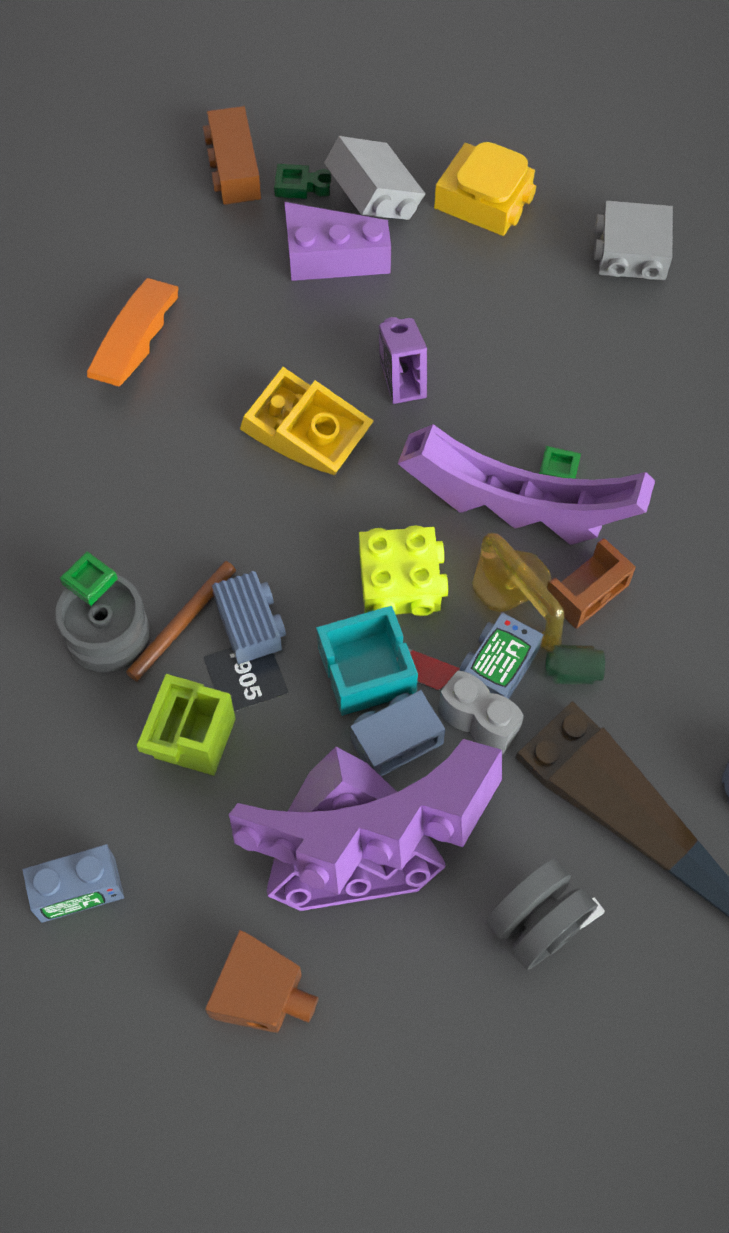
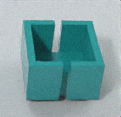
(363, 661)

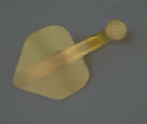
(512, 577)

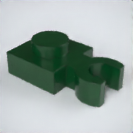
(297, 181)

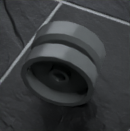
(109, 631)
(536, 907)

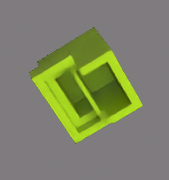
(188, 725)

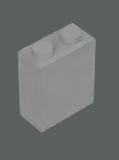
(374, 178)

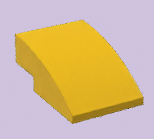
(305, 422)

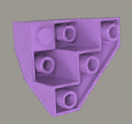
(341, 783)

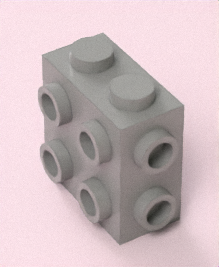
(634, 240)

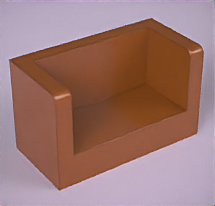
(592, 583)

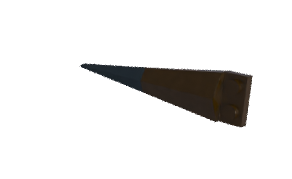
(599, 779)

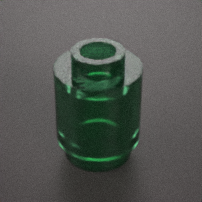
(575, 664)

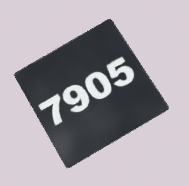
(246, 682)

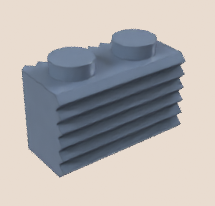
(247, 617)

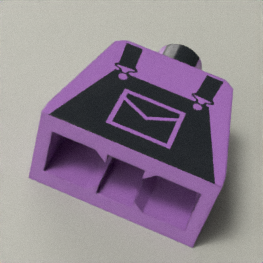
(403, 343)

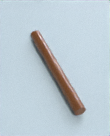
(179, 623)

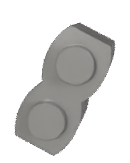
(473, 709)

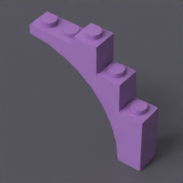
(520, 497)
(386, 830)

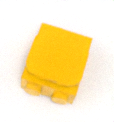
(486, 186)

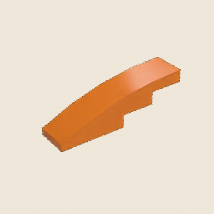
(131, 332)

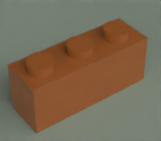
(232, 155)

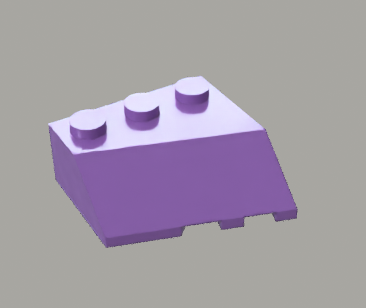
(335, 243)

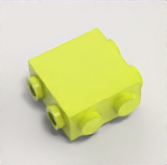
(402, 570)

